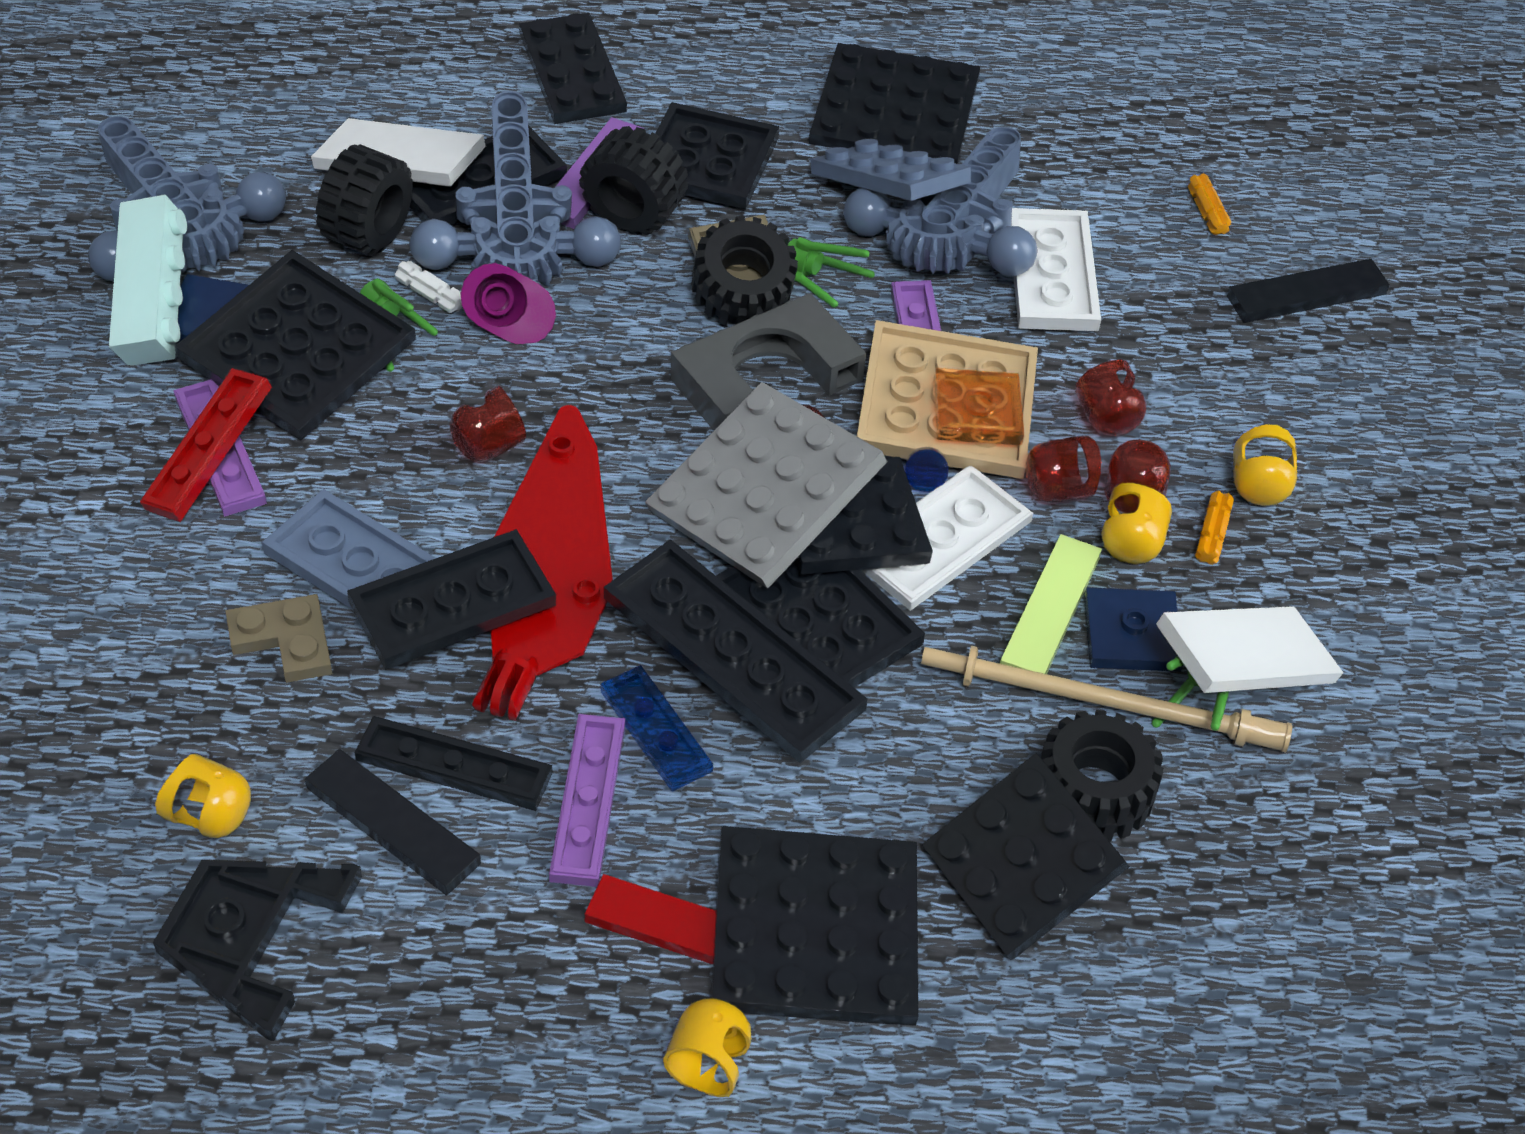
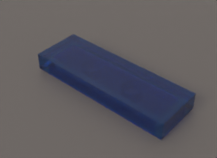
(656, 728)

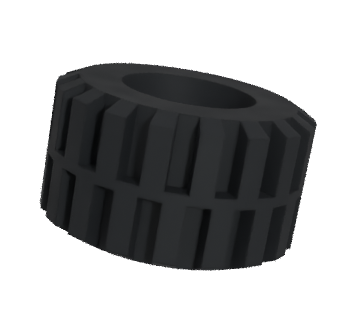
(634, 180)
(364, 199)
(748, 245)
(1113, 747)

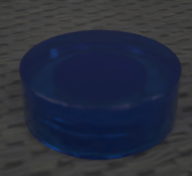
(926, 469)

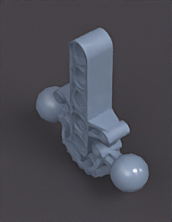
(514, 219)
(211, 220)
(957, 223)

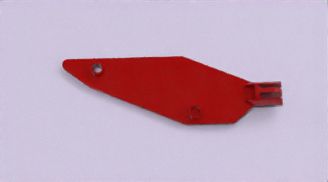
(566, 531)

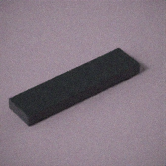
(1307, 290)
(454, 763)
(393, 821)

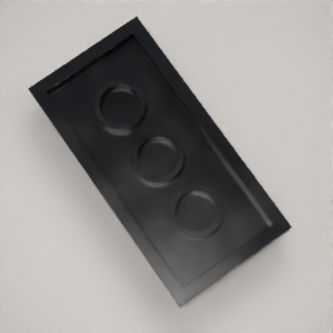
(572, 68)
(439, 201)
(451, 598)

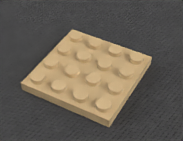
(900, 394)

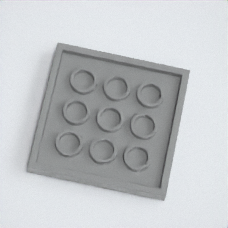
(766, 483)

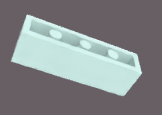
(147, 280)

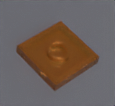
(978, 406)

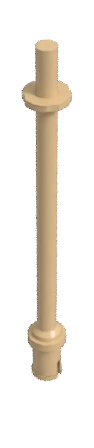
(1238, 726)

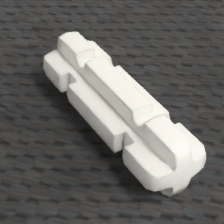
(429, 286)

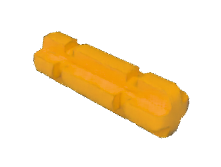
(1209, 204)
(1214, 527)

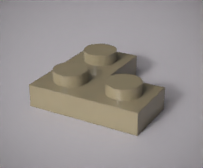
(287, 624)

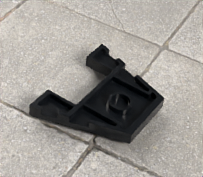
(229, 920)

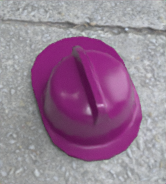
(508, 304)

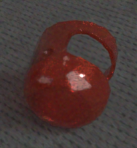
(1107, 403)
(488, 429)
(1137, 463)
(1054, 469)

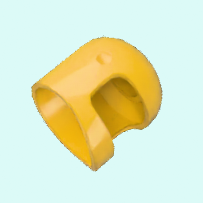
(1264, 478)
(1141, 534)
(221, 790)
(713, 1030)

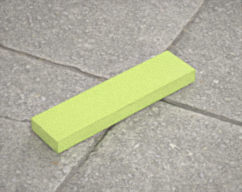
(1052, 605)

